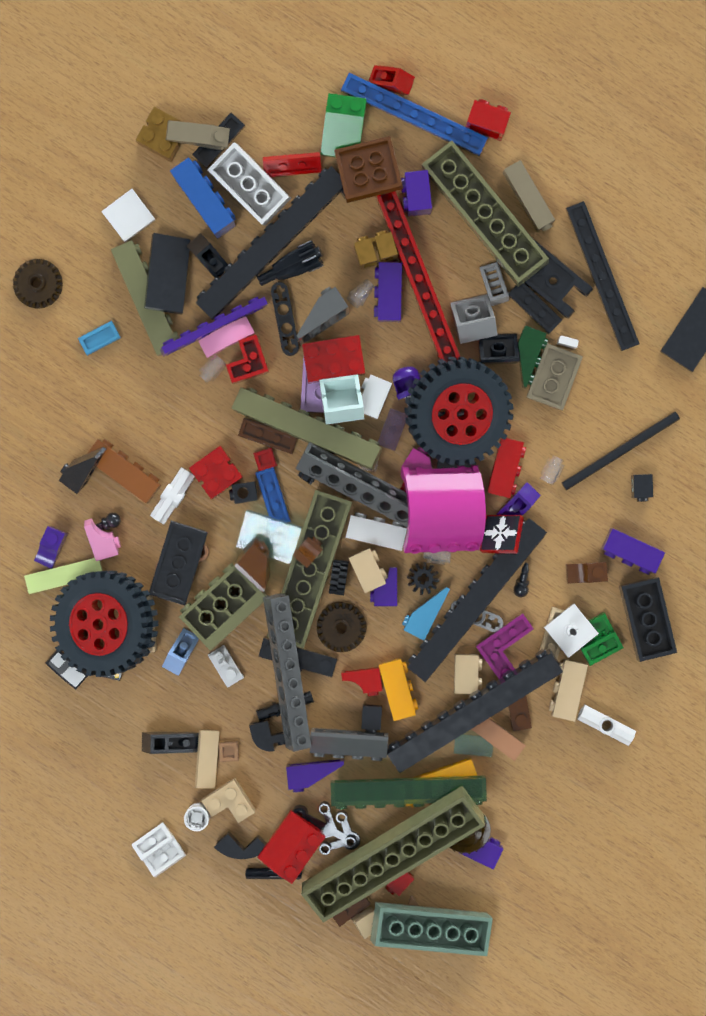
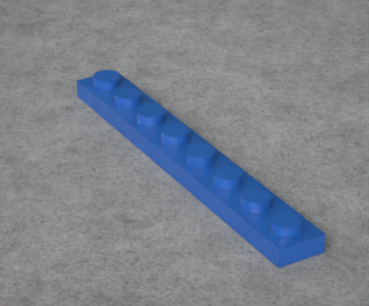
(414, 114)

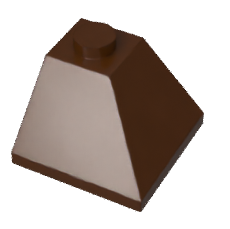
(255, 563)

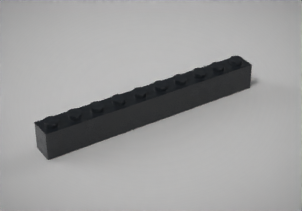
(271, 243)
(474, 603)
(474, 710)

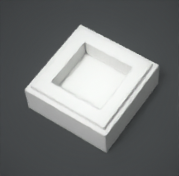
(567, 342)

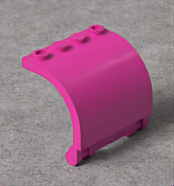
(444, 509)

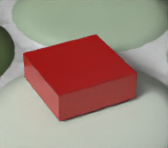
(265, 459)

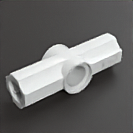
(172, 495)
(617, 730)

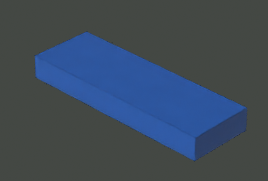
(272, 494)

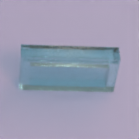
(472, 746)

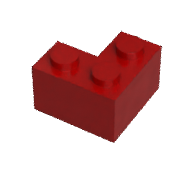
(252, 364)

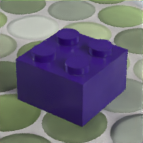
(417, 193)

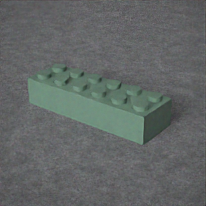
(431, 929)

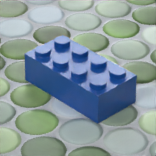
(200, 193)

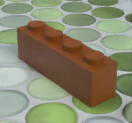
(125, 473)

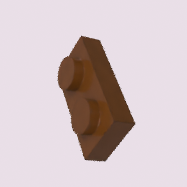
(520, 715)
(350, 912)

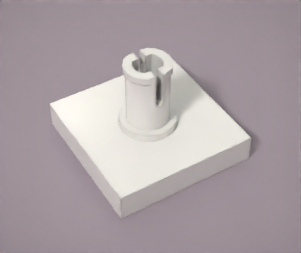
(571, 630)

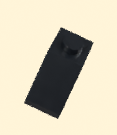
(207, 255)

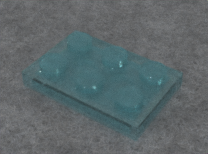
(276, 534)

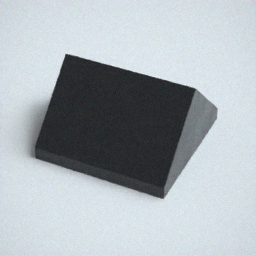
(499, 349)

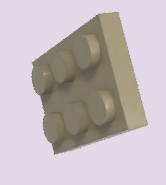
(554, 377)

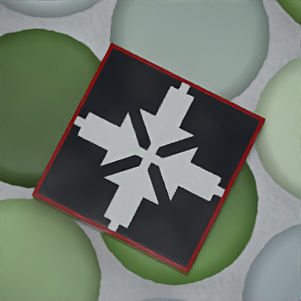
(502, 534)

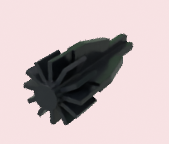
(295, 263)

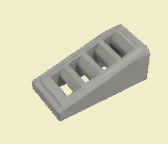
(499, 298)

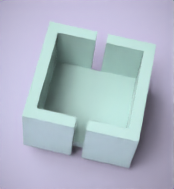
(341, 399)

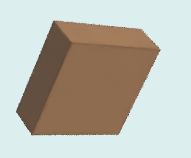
(228, 751)

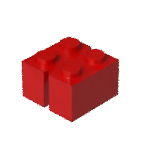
(488, 120)
(216, 472)

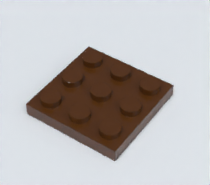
(368, 169)

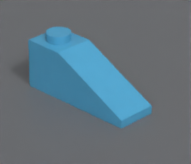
(423, 617)

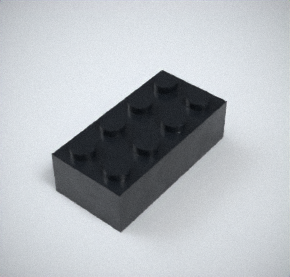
(648, 619)

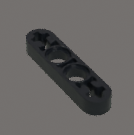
(282, 319)

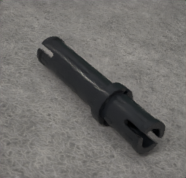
(274, 709)

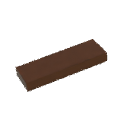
(267, 436)

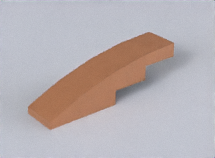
(499, 738)

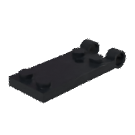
(565, 281)

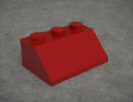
(291, 846)

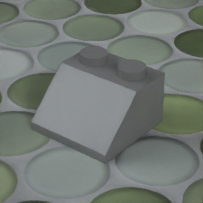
(474, 319)

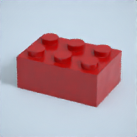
(333, 358)

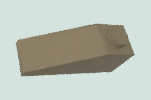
(198, 134)

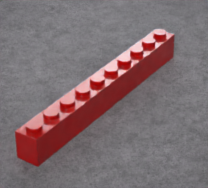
(417, 276)

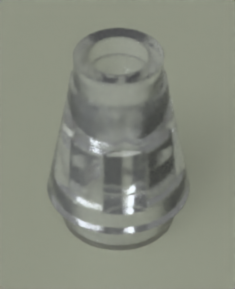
(360, 294)

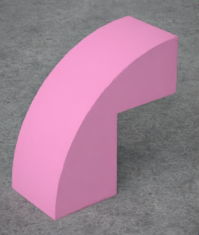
(226, 336)

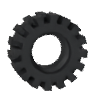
(338, 577)

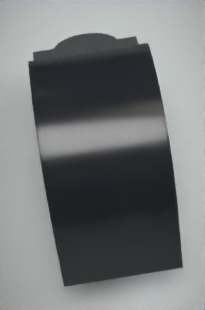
(263, 736)

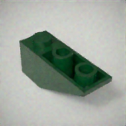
(529, 347)

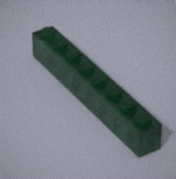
(403, 791)

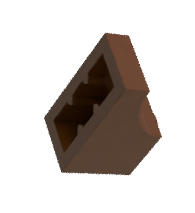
(308, 551)
(587, 572)

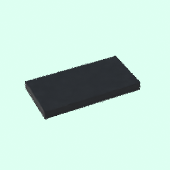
(167, 273)
(688, 339)
(178, 562)

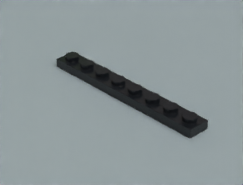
(602, 276)

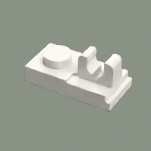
(225, 666)

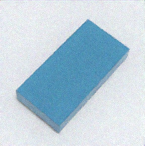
(99, 338)

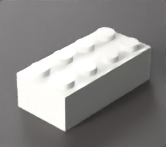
(249, 184)

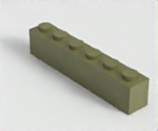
(135, 276)

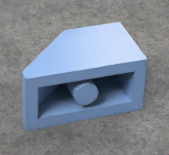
(180, 652)

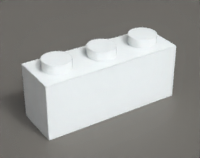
(376, 531)

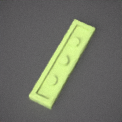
(60, 576)

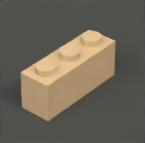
(568, 690)

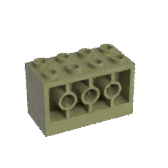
(223, 619)

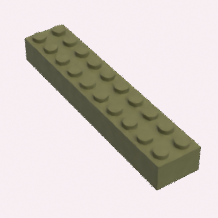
(393, 854)

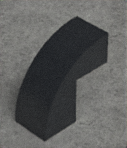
(232, 848)

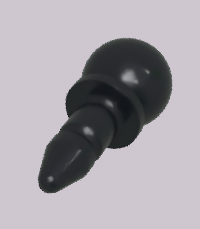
(112, 520)
(521, 588)

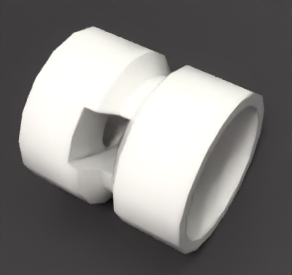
(196, 817)

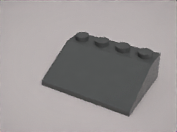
(325, 313)

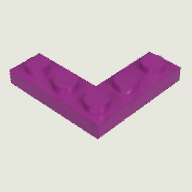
(495, 644)

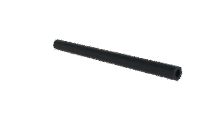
(621, 450)

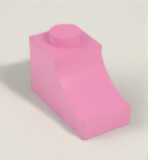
(102, 543)

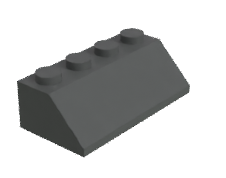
(349, 743)

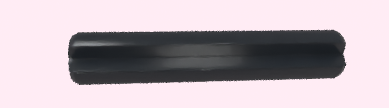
(264, 873)

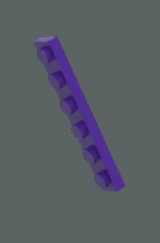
(205, 329)

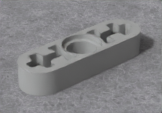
(487, 625)

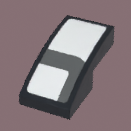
(63, 670)

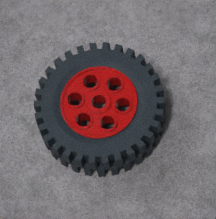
(433, 394)
(134, 623)

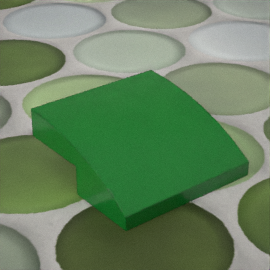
(604, 643)

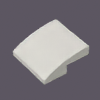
(159, 849)

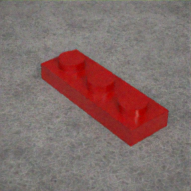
(292, 164)

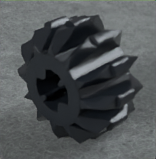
(419, 573)

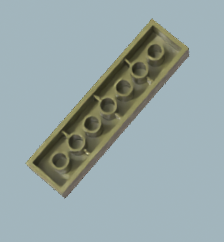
(485, 213)
(305, 585)

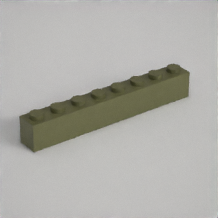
(306, 428)

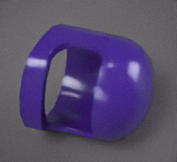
(403, 380)

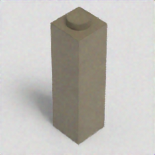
(529, 196)

